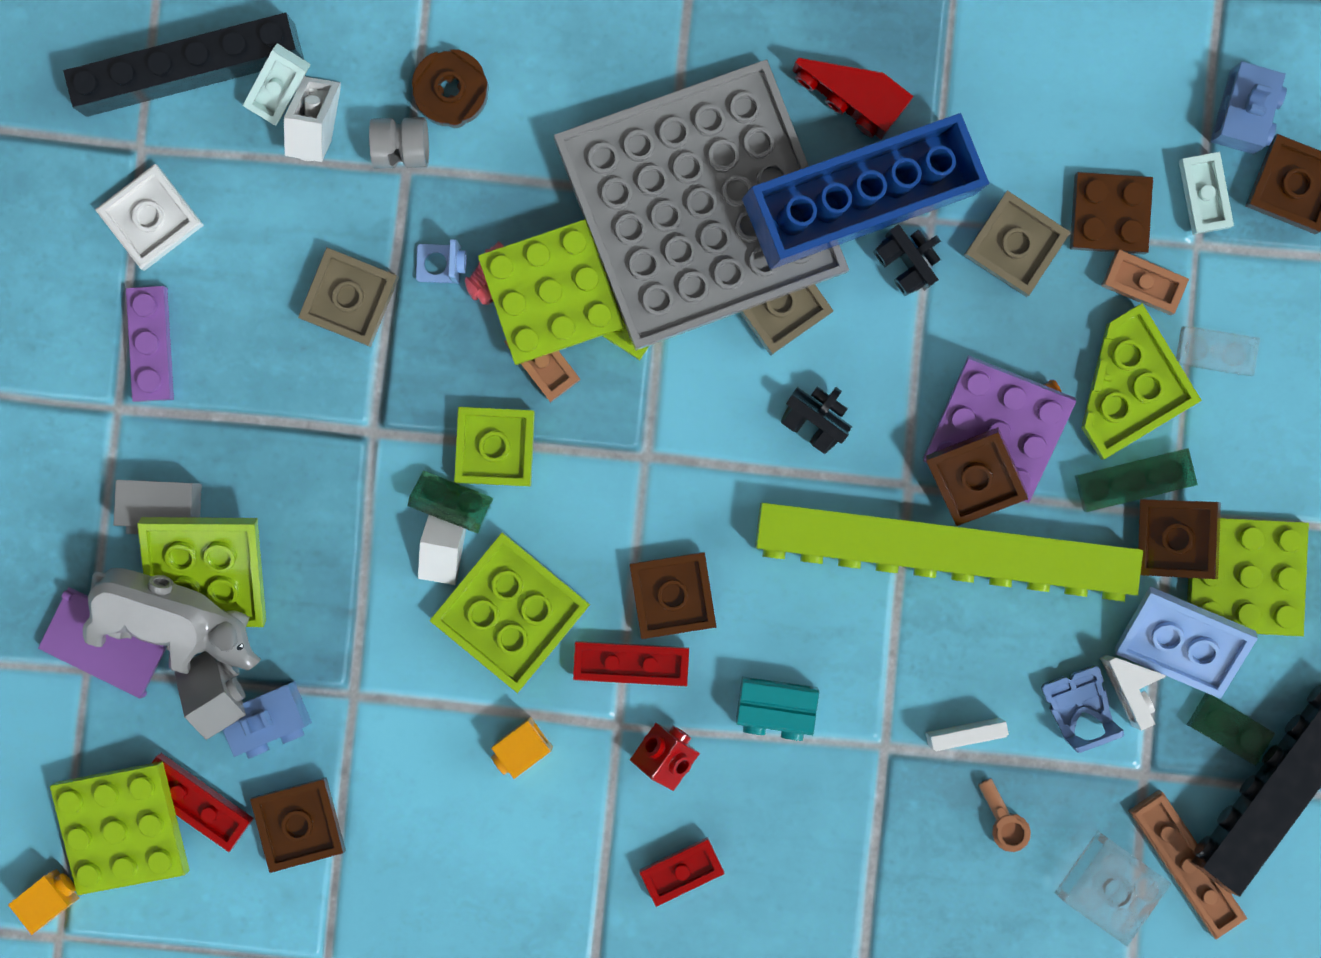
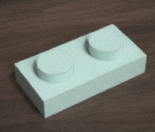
(276, 84)
(1206, 193)

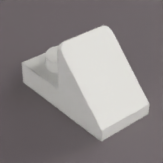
(1127, 681)

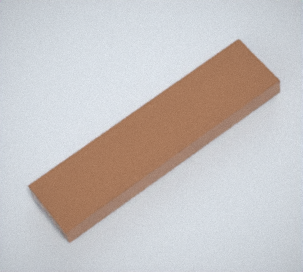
(1176, 850)

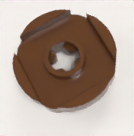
(447, 66)

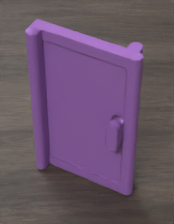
(119, 662)

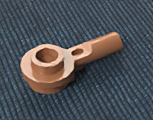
(1009, 830)

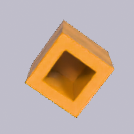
(520, 748)
(44, 900)

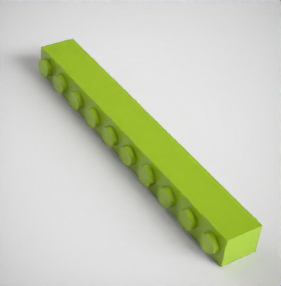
(948, 549)

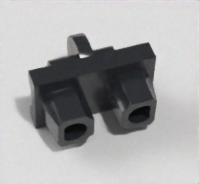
(899, 245)
(804, 407)

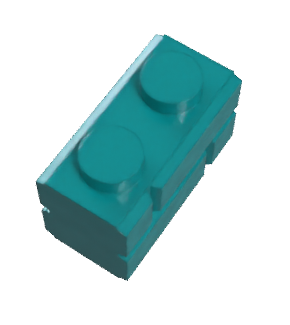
(777, 707)

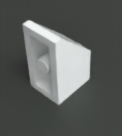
(311, 119)

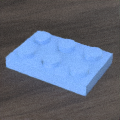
(1185, 642)

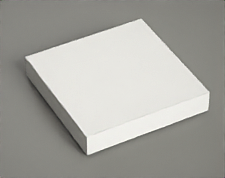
(149, 217)

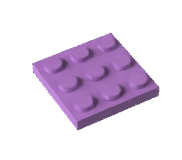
(1022, 409)

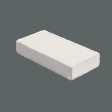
(967, 734)

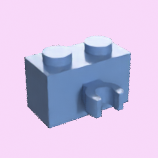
(1249, 108)
(267, 718)

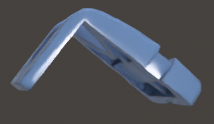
(1078, 695)

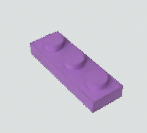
(149, 344)

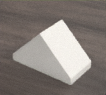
(440, 551)

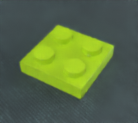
(494, 446)

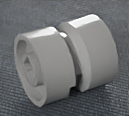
(399, 142)

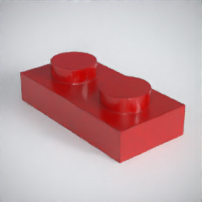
(681, 871)

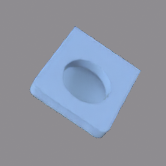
(455, 259)

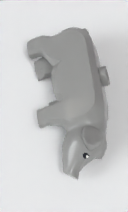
(168, 615)

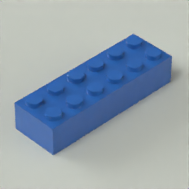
(864, 190)

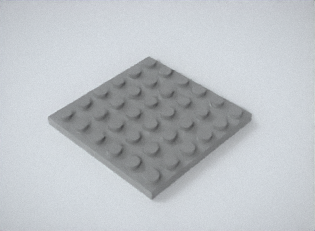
(669, 208)

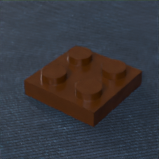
(1289, 184)
(1111, 213)
(977, 477)
(1179, 538)
(673, 595)
(298, 825)

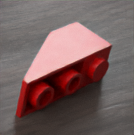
(861, 93)

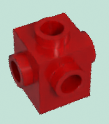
(665, 755)

